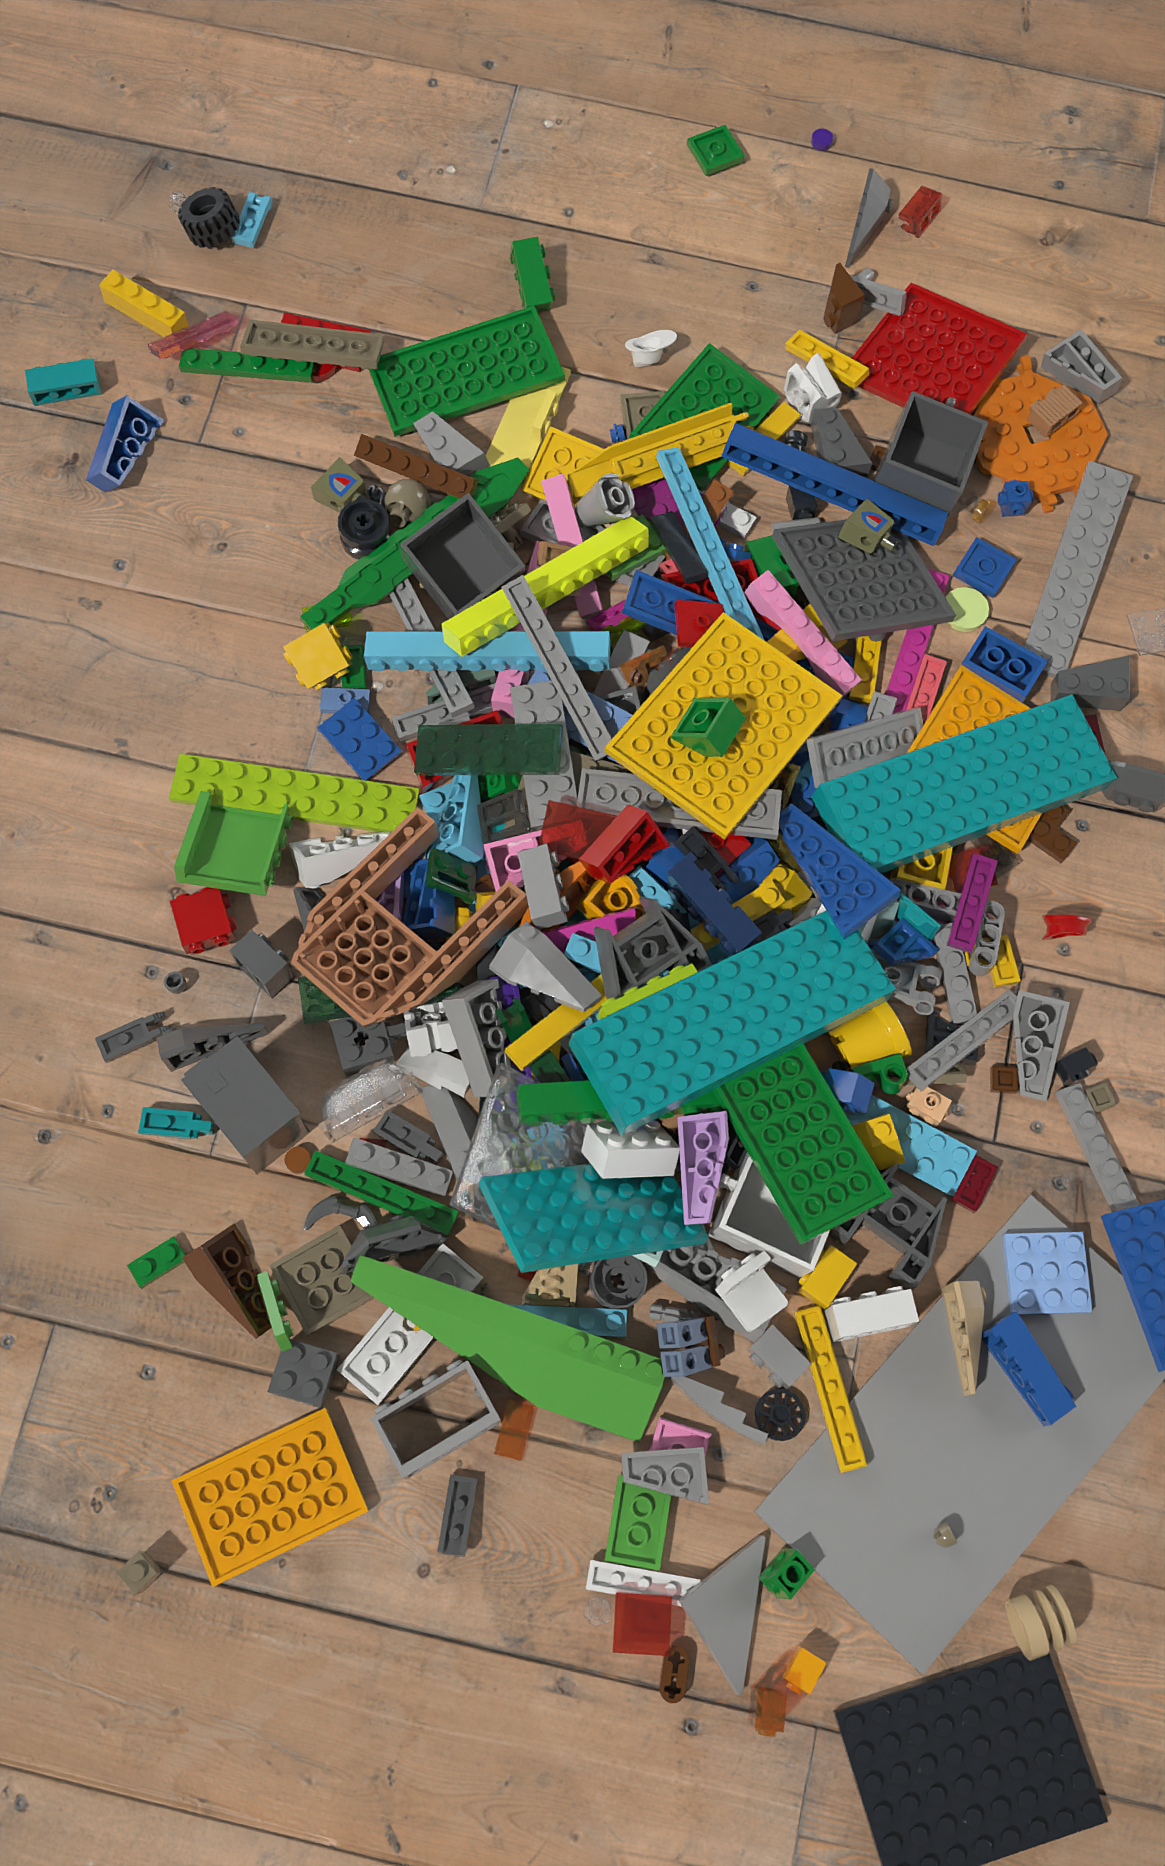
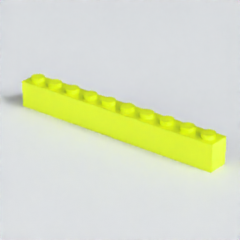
(548, 583)

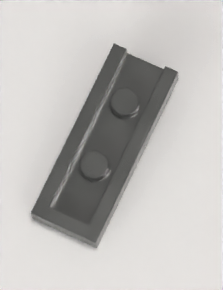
(457, 1516)

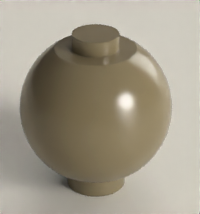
(406, 502)

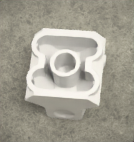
(811, 388)

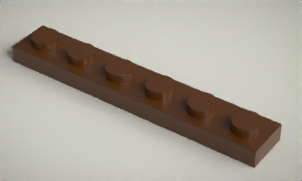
(415, 467)

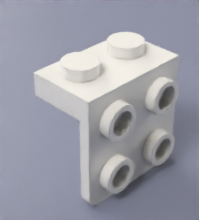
(751, 1292)

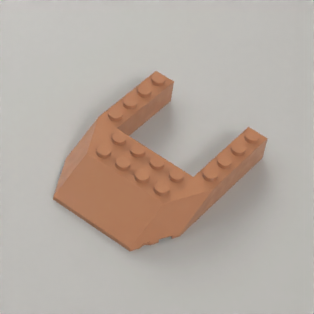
(375, 961)

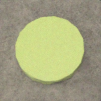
(970, 609)

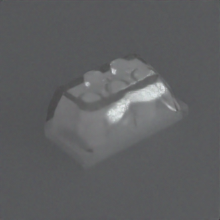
(365, 1097)

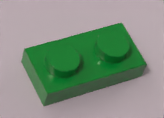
(157, 1262)

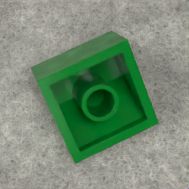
(709, 726)

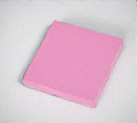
(677, 1436)

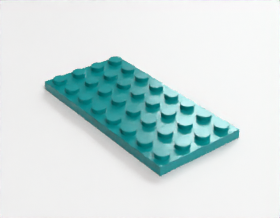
(580, 1218)

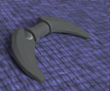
(332, 1205)

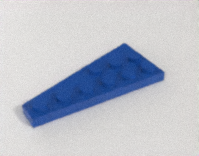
(840, 878)

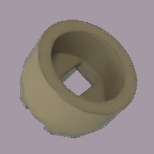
(944, 1535)

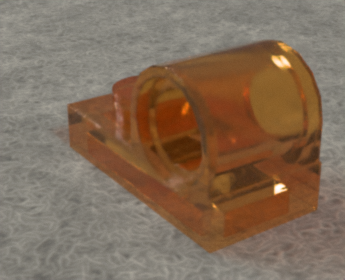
(638, 663)

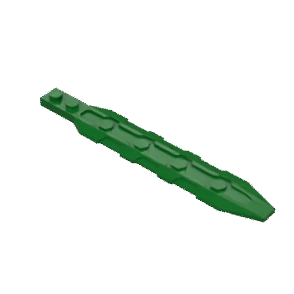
(383, 569)

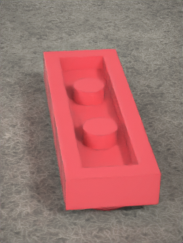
(926, 685)

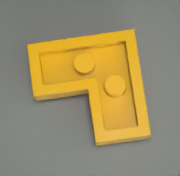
(1005, 969)

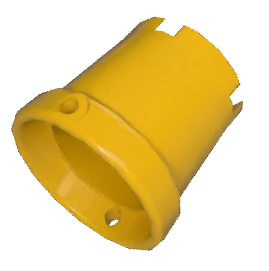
(870, 1037)

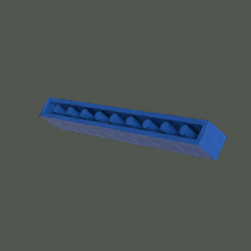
(832, 482)

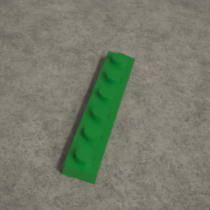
(244, 365)
(380, 1192)

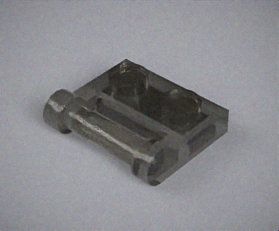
(501, 810)

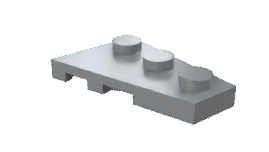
(668, 1472)

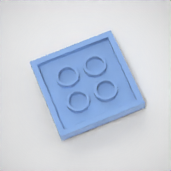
(1047, 1273)

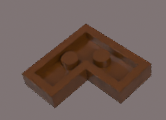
(1049, 838)

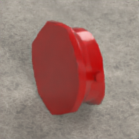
(1065, 925)

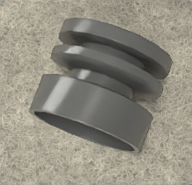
(622, 1296)

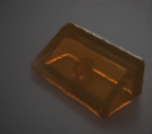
(514, 1430)

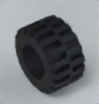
(209, 217)

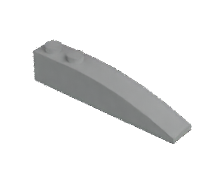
(696, 1276)

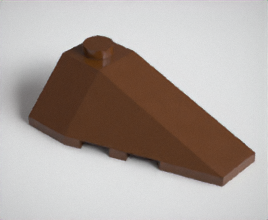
(227, 1274)

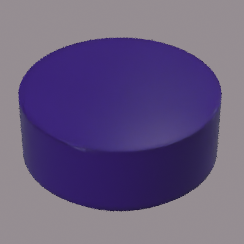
(822, 139)

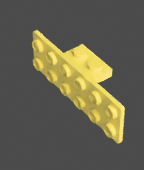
(525, 424)

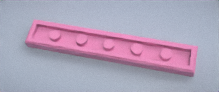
(570, 535)

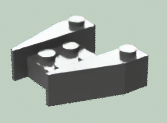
(645, 950)
(905, 1224)

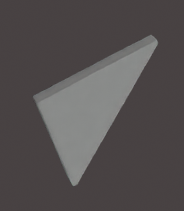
(725, 1610)

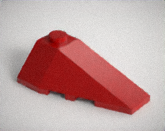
(743, 570)

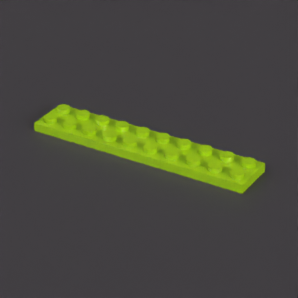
(308, 795)

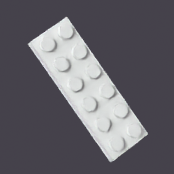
(392, 1342)

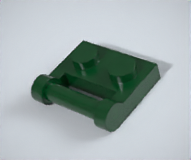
(453, 870)

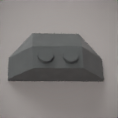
(1136, 787)
(392, 1241)

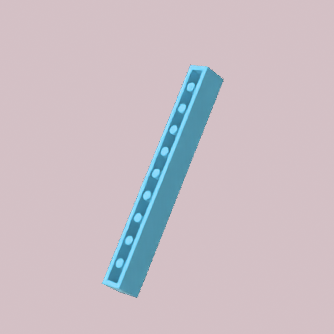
(505, 652)

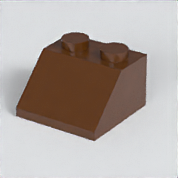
(843, 301)

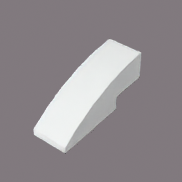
(438, 1070)

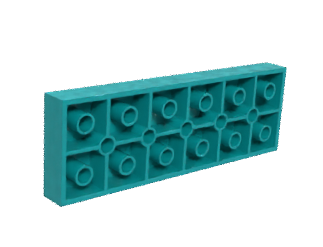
(965, 785)
(728, 1020)

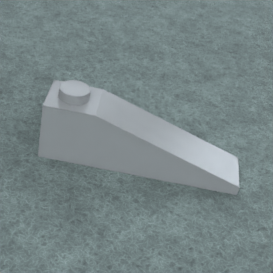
(1038, 1035)

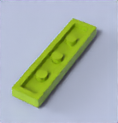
(654, 985)

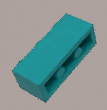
(63, 382)

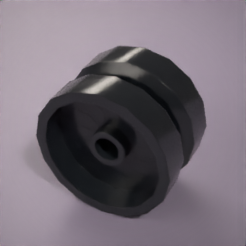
(363, 527)

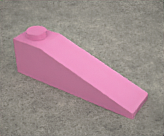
(504, 859)

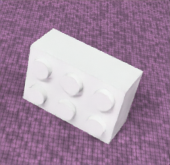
(639, 1153)
(871, 1314)

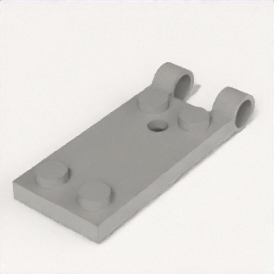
(905, 980)

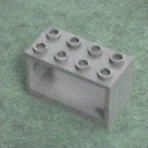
(450, 1444)

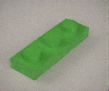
(276, 1310)

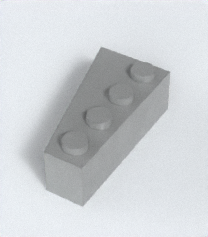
(477, 1032)

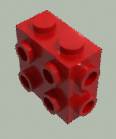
(203, 920)

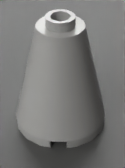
(605, 502)

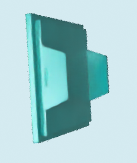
(916, 917)

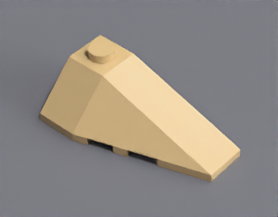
(965, 1316)

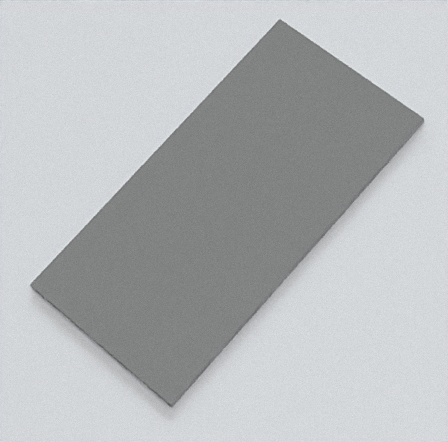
(960, 1458)

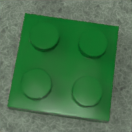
(715, 150)

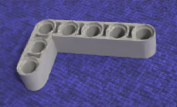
(988, 927)

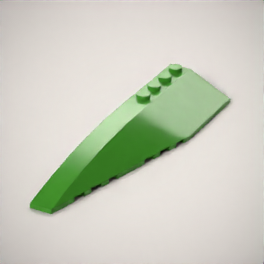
(528, 1353)

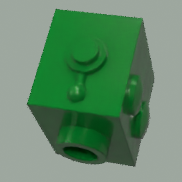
(786, 1573)

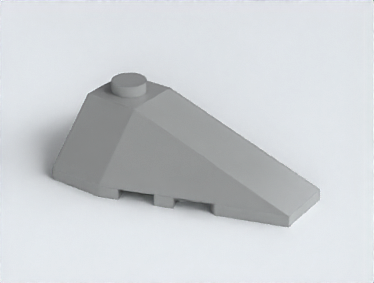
(537, 963)
(453, 1123)

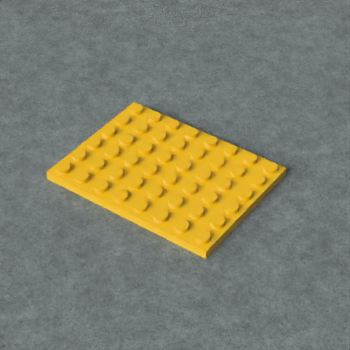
(772, 692)

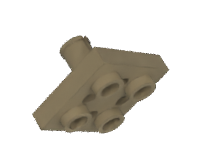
(507, 518)

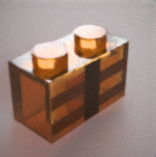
(767, 1710)

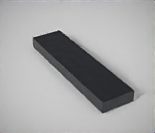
(679, 547)

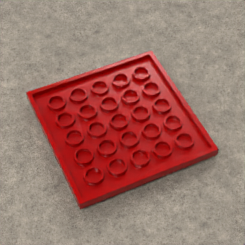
(936, 351)

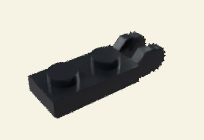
(706, 856)

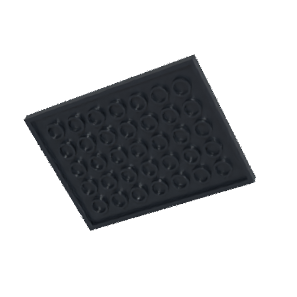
(970, 1765)

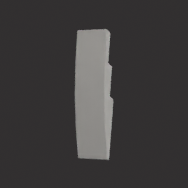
(710, 1403)

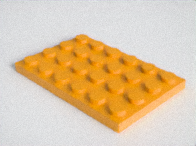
(269, 1496)

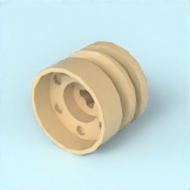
(1040, 1622)

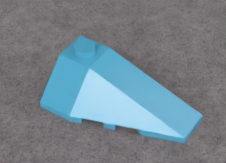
(460, 821)

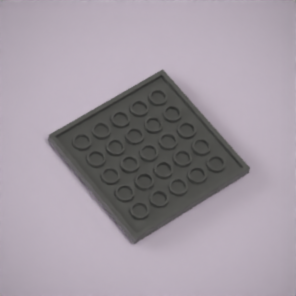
(861, 590)

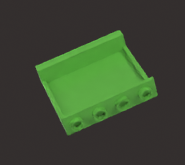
(232, 847)

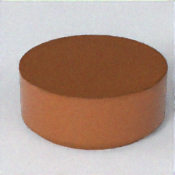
(297, 1160)

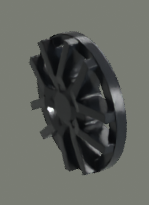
(780, 1414)

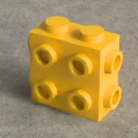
(318, 656)

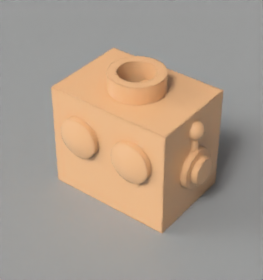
(927, 1106)

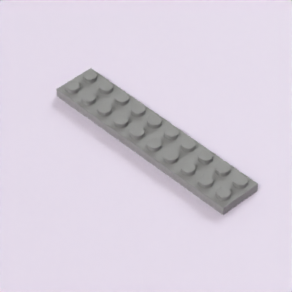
(1077, 566)

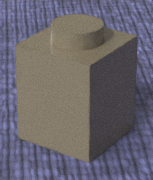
(140, 1572)

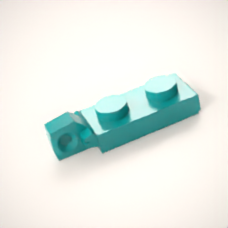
(173, 1124)

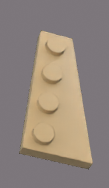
(553, 1287)

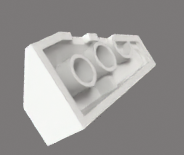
(326, 861)

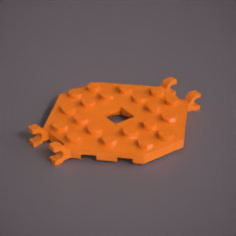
(1048, 465)

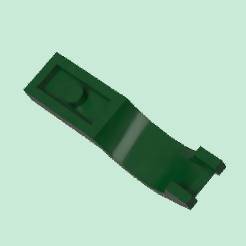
(515, 1024)

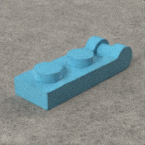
(252, 219)

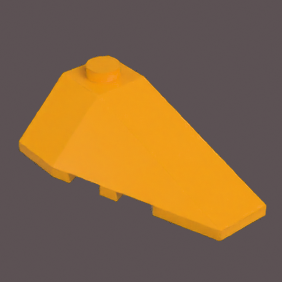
(609, 898)

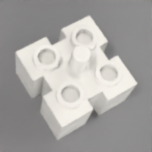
(428, 1030)

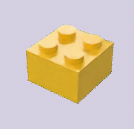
(926, 871)

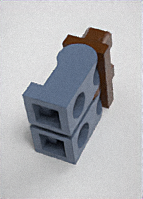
(699, 1345)

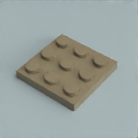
(315, 1283)

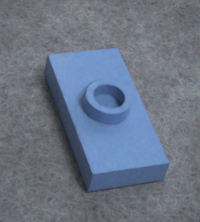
(335, 698)

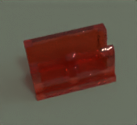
(921, 210)

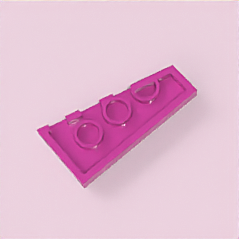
(613, 921)

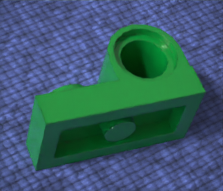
(880, 1070)

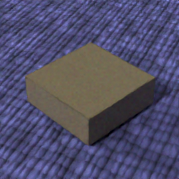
(1100, 1097)

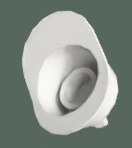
(649, 348)

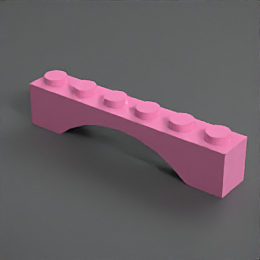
(775, 603)

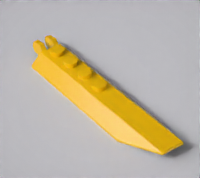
(635, 460)

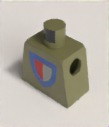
(338, 486)
(868, 528)

